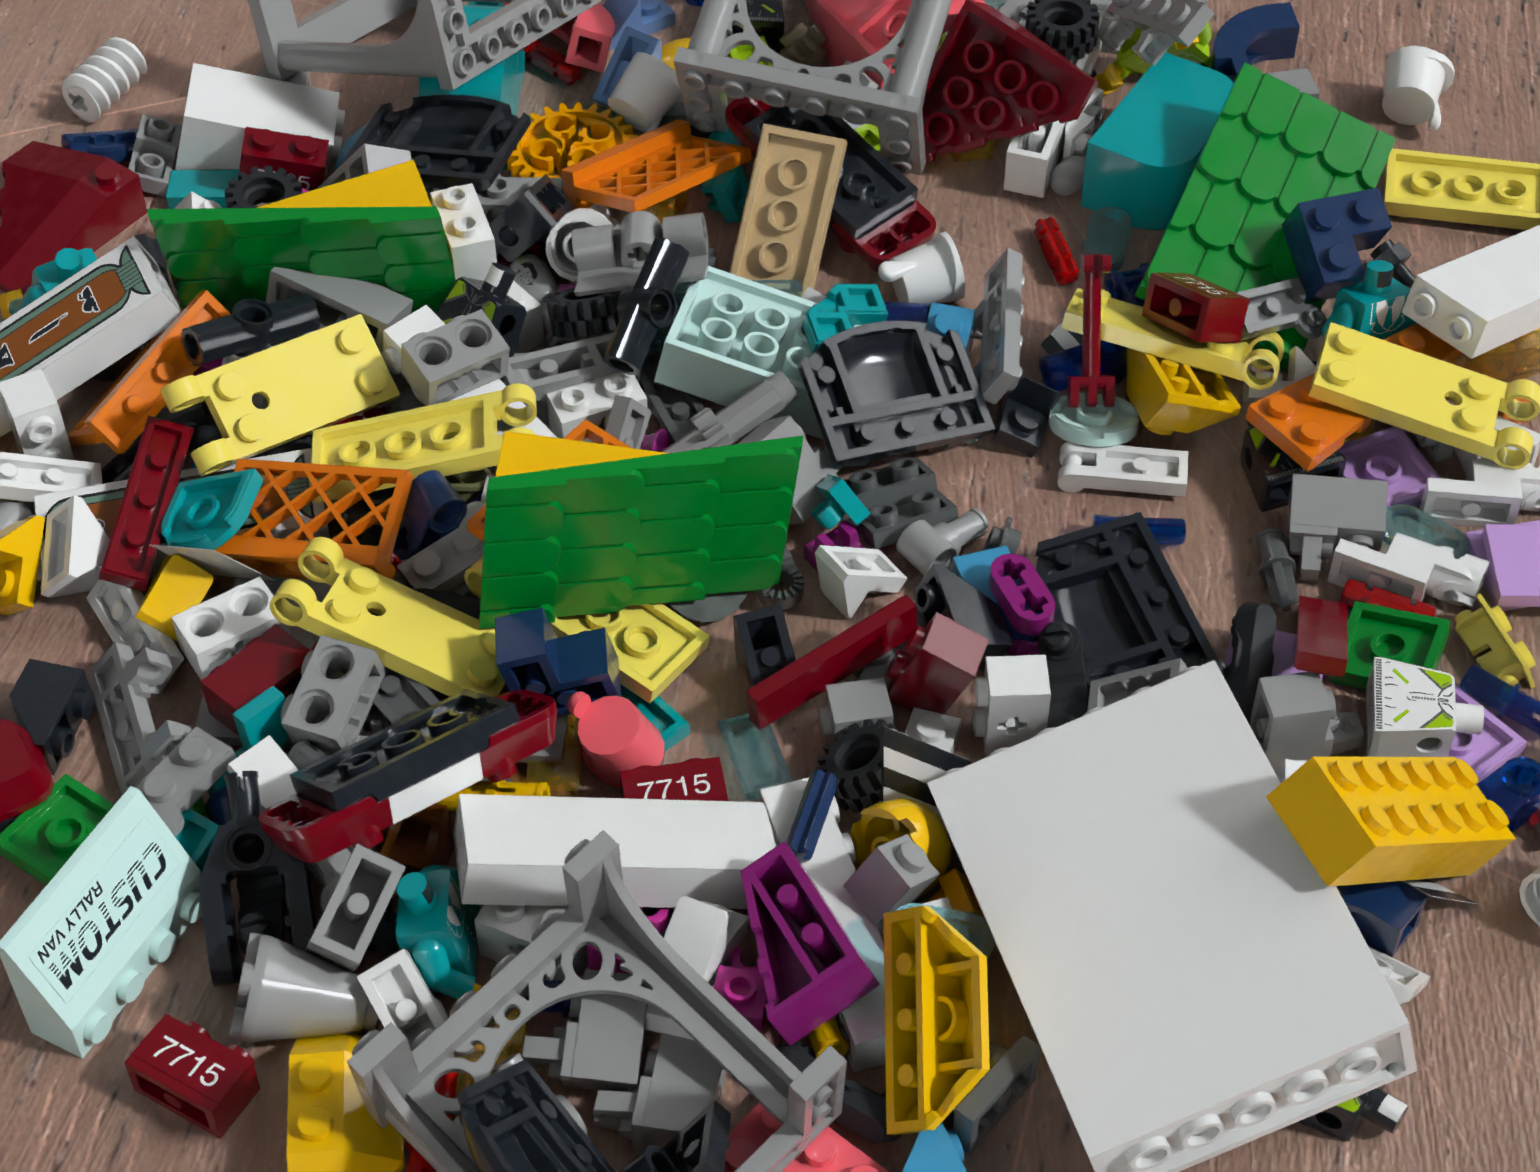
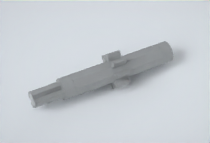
(738, 417)

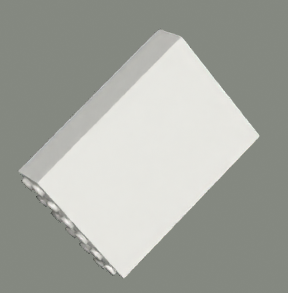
(1170, 929)

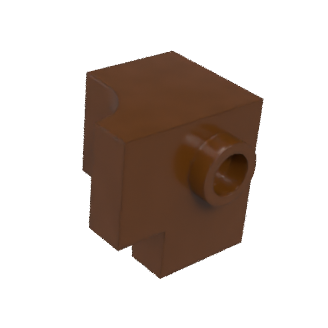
(419, 839)

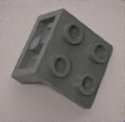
(989, 1100)

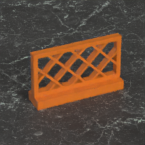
(649, 168)
(135, 394)
(280, 556)

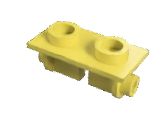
(1489, 629)

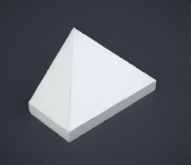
(72, 545)

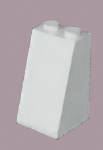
(228, 101)

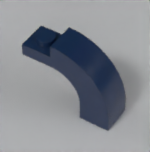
(1255, 37)
(1384, 912)

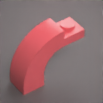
(588, 38)

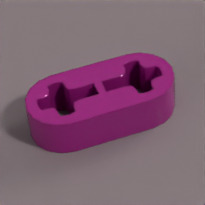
(1013, 597)

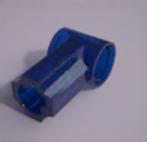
(1068, 362)

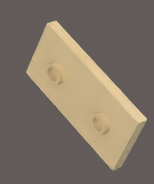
(788, 206)

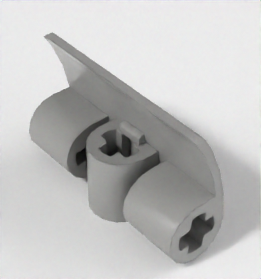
(613, 258)

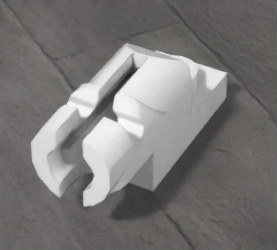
(1485, 496)
(1411, 570)

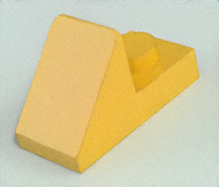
(19, 564)
(173, 589)

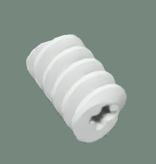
(103, 78)

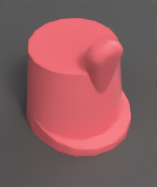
(614, 736)

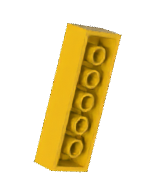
(1390, 818)

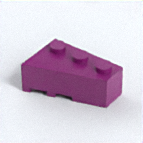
(802, 947)

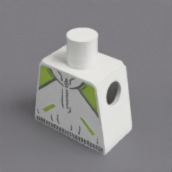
(1414, 711)

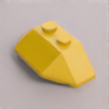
(1176, 395)
(931, 1019)
(328, 1116)

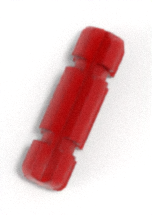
(552, 62)
(1056, 251)
(1357, 591)

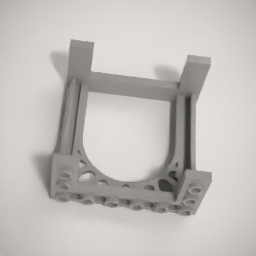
(432, 47)
(709, 75)
(401, 1077)

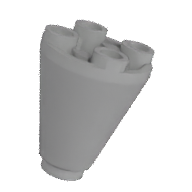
(296, 995)

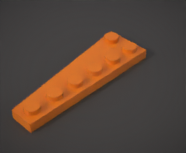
(1315, 429)

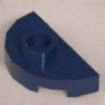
(111, 144)

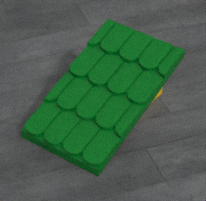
(1256, 166)
(354, 229)
(631, 526)

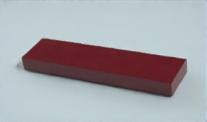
(145, 502)
(1321, 637)
(831, 662)

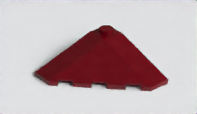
(996, 83)
(60, 202)

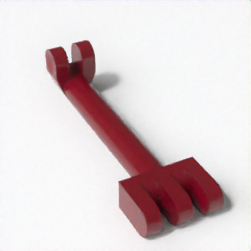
(1092, 266)

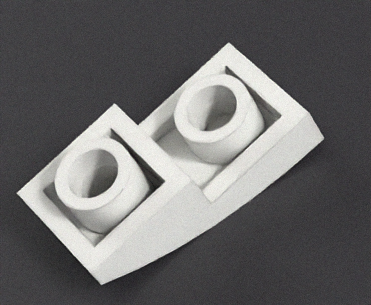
(1081, 130)

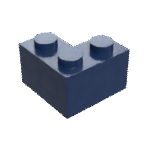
(1327, 238)
(556, 667)

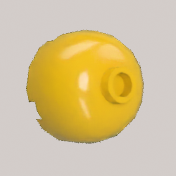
(897, 818)

